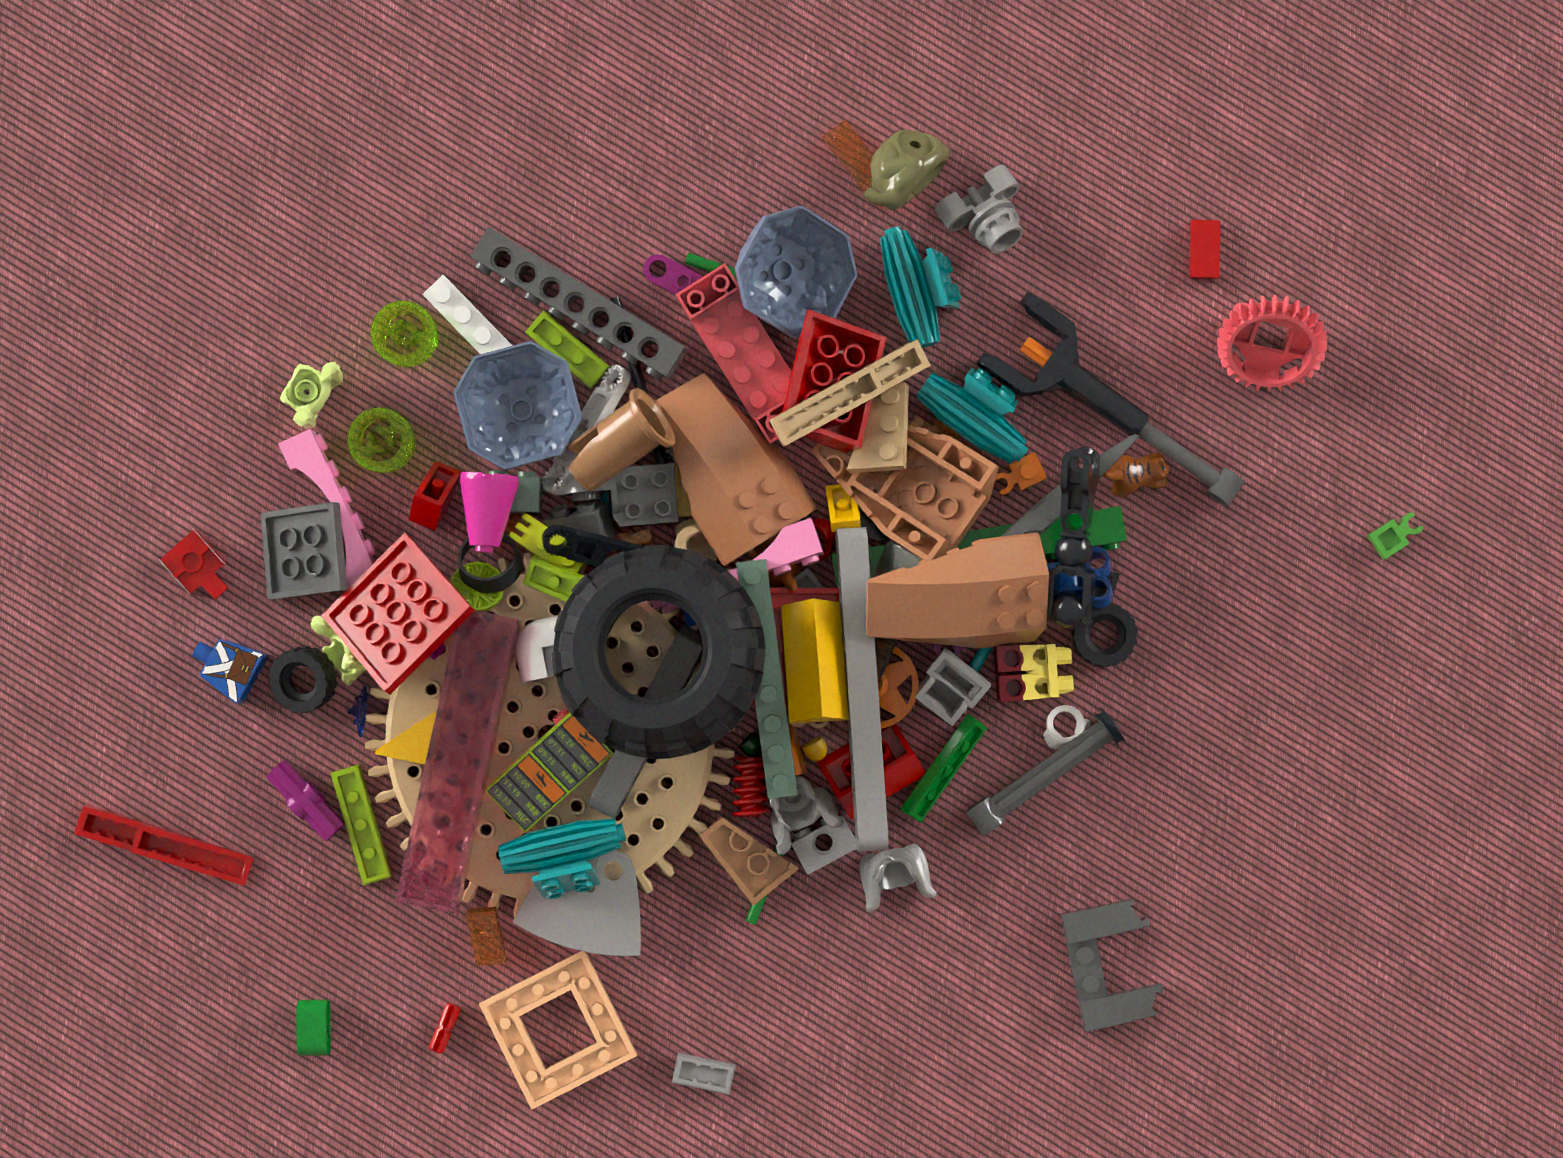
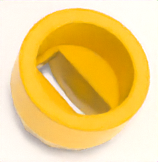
(815, 749)

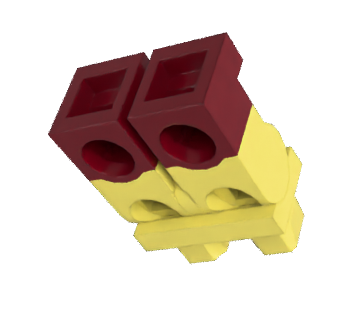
(1040, 670)

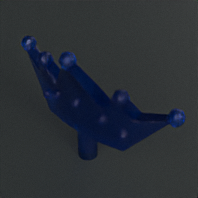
(358, 710)

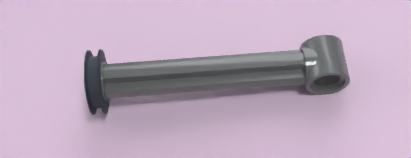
(991, 812)

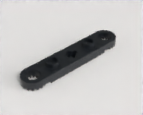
(584, 545)

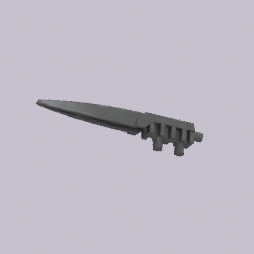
(1048, 509)

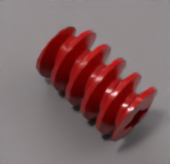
(750, 788)

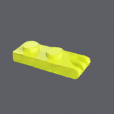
(532, 542)

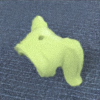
(320, 387)
(338, 652)

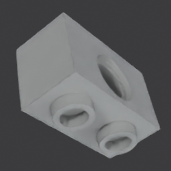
(814, 858)

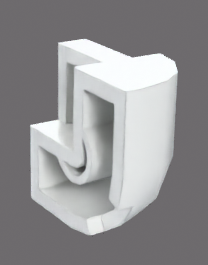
(535, 650)

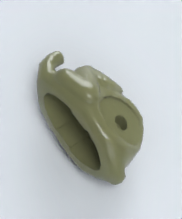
(905, 167)

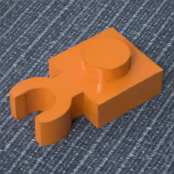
(1023, 473)

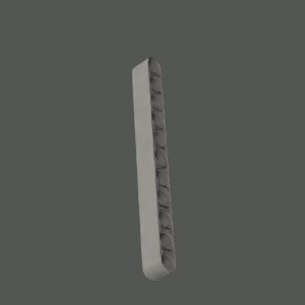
(862, 692)

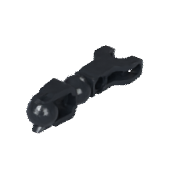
(1073, 547)

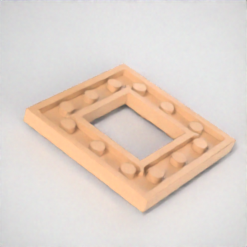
(504, 1019)

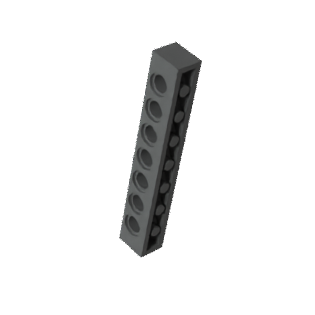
(495, 245)

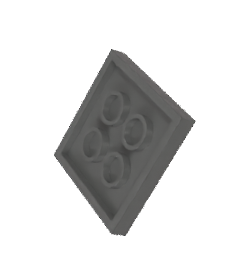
(303, 551)

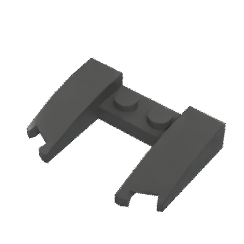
(1096, 1006)

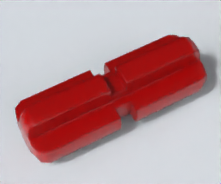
(446, 1023)

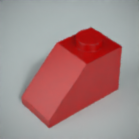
(434, 495)

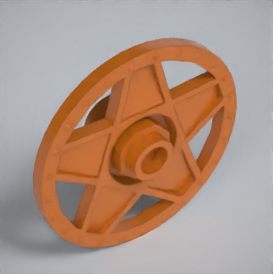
(889, 696)

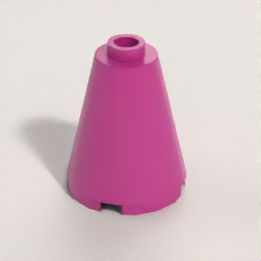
(487, 507)

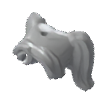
(800, 811)
(892, 870)

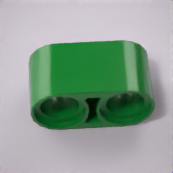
(313, 1027)

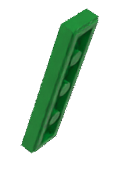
(944, 768)

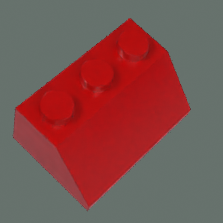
(899, 765)

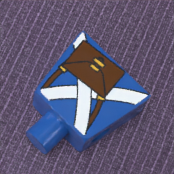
(230, 667)

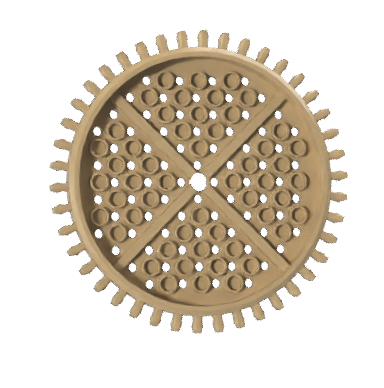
(673, 805)

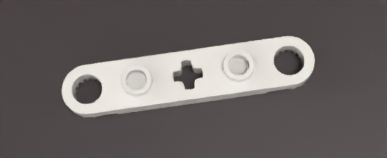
(597, 408)

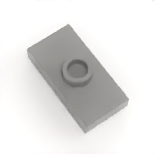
(703, 1073)

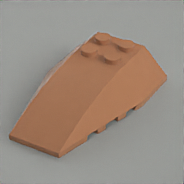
(733, 476)
(928, 502)
(965, 598)

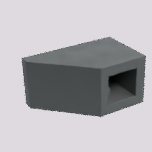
(585, 517)

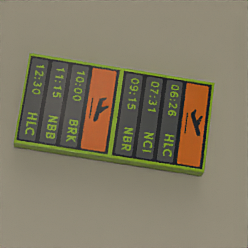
(548, 772)

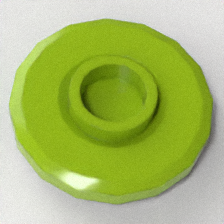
(479, 601)

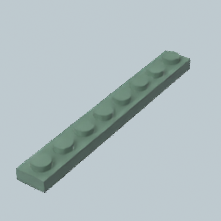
(770, 699)

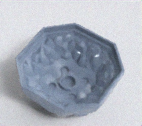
(793, 266)
(518, 405)

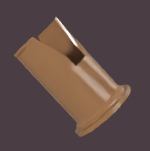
(620, 440)

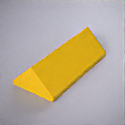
(814, 661)

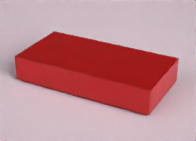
(1204, 249)

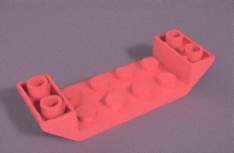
(738, 346)

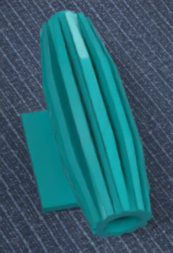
(917, 285)
(976, 412)
(562, 855)

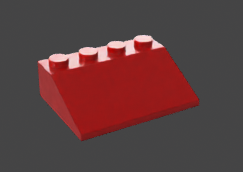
(824, 356)

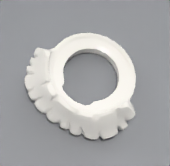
(1055, 739)

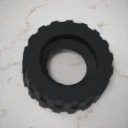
(1115, 654)
(283, 688)

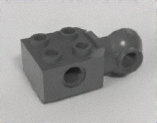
(635, 496)

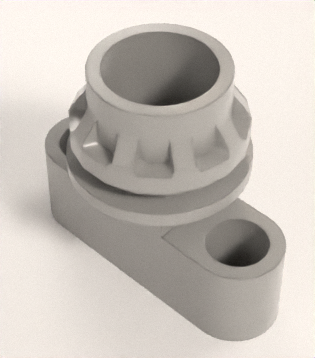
(986, 211)

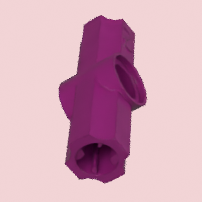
(305, 800)

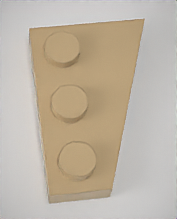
(885, 433)

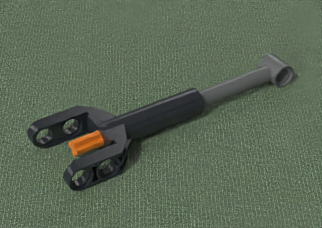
(1063, 371)

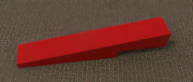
(163, 844)

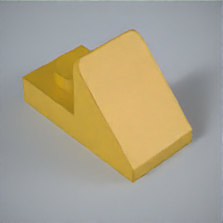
(841, 508)

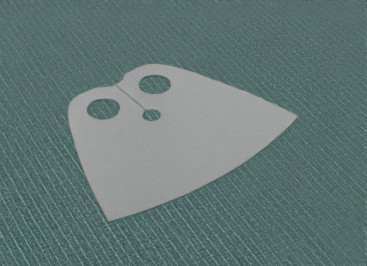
(590, 922)

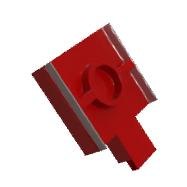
(195, 564)

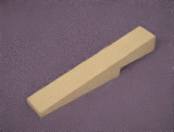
(850, 392)

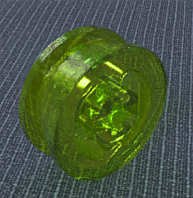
(381, 329)
(364, 455)

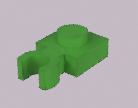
(1391, 537)

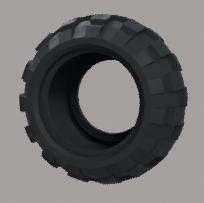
(729, 665)

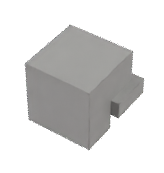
(951, 687)

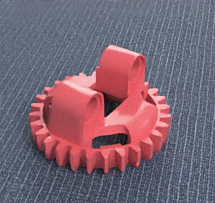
(1261, 366)

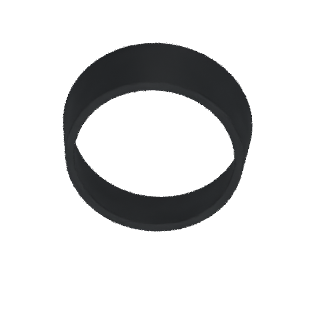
(495, 583)

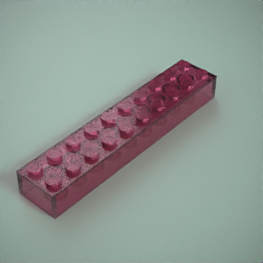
(458, 762)

